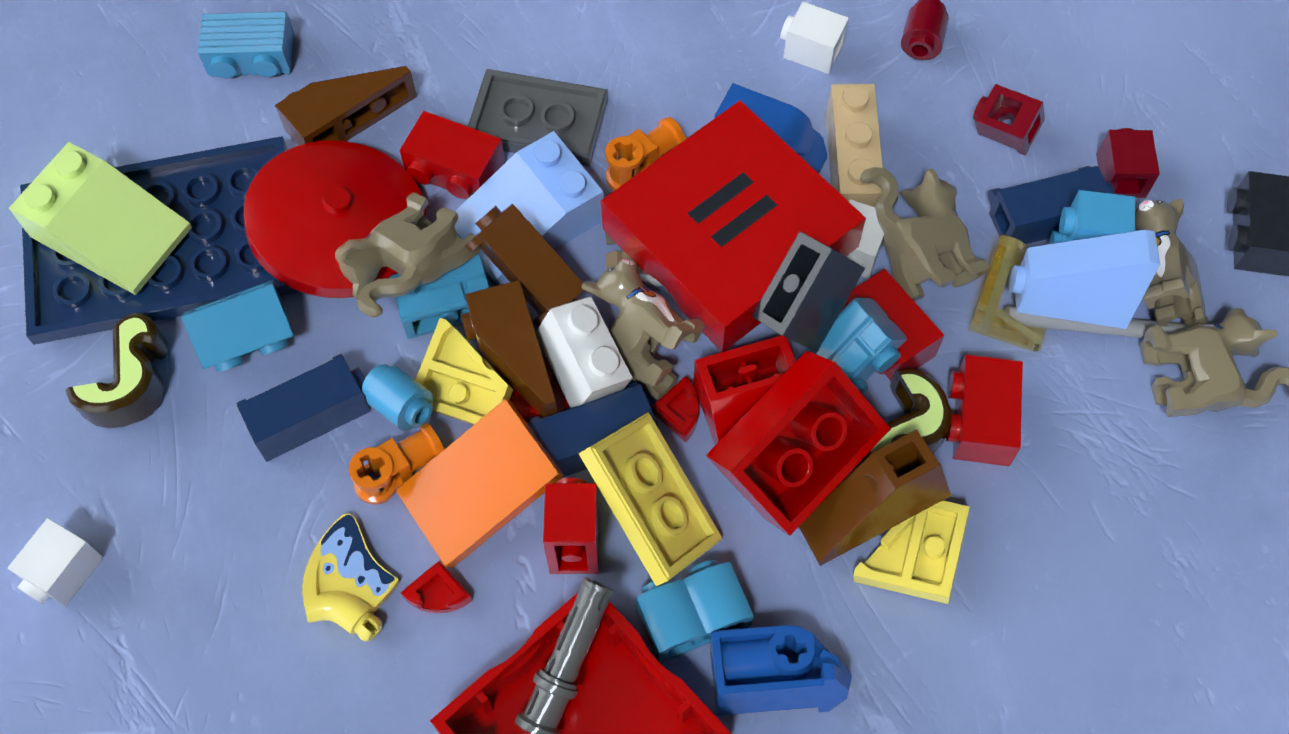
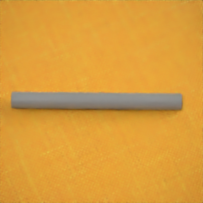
(1136, 327)

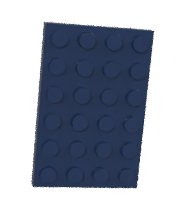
(206, 265)

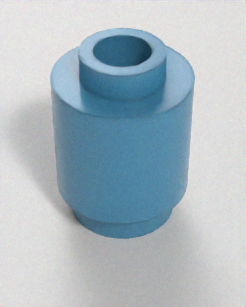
(398, 397)

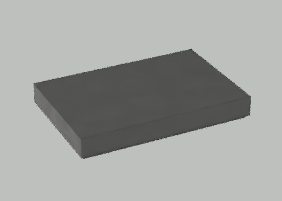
(530, 107)

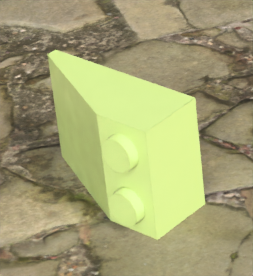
(99, 218)

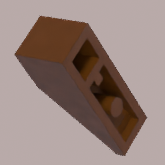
(344, 105)
(509, 343)

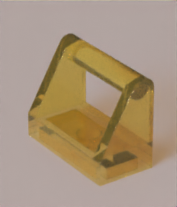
(987, 316)

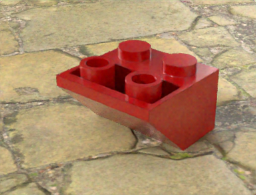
(736, 379)

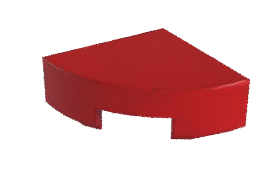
(679, 409)
(436, 591)

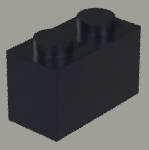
(1260, 223)
(808, 292)

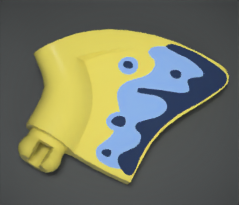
(346, 581)

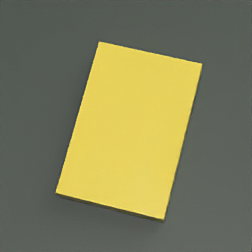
(651, 498)

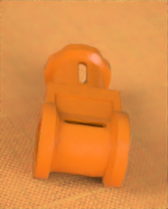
(638, 150)
(393, 463)

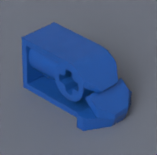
(785, 120)
(755, 674)

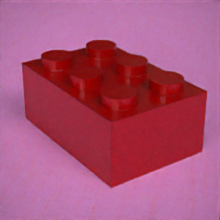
(799, 441)

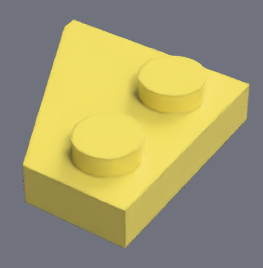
(459, 377)
(919, 554)

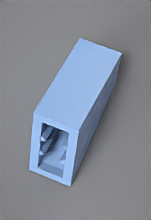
(1087, 278)

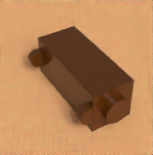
(526, 256)

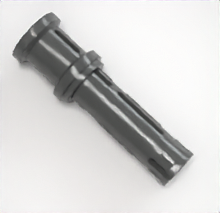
(557, 681)

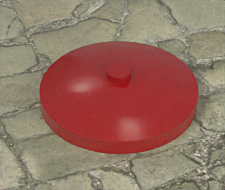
(315, 202)

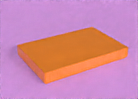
(479, 483)

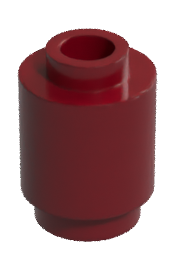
(925, 29)

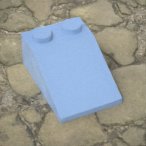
(546, 188)

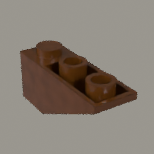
(876, 497)

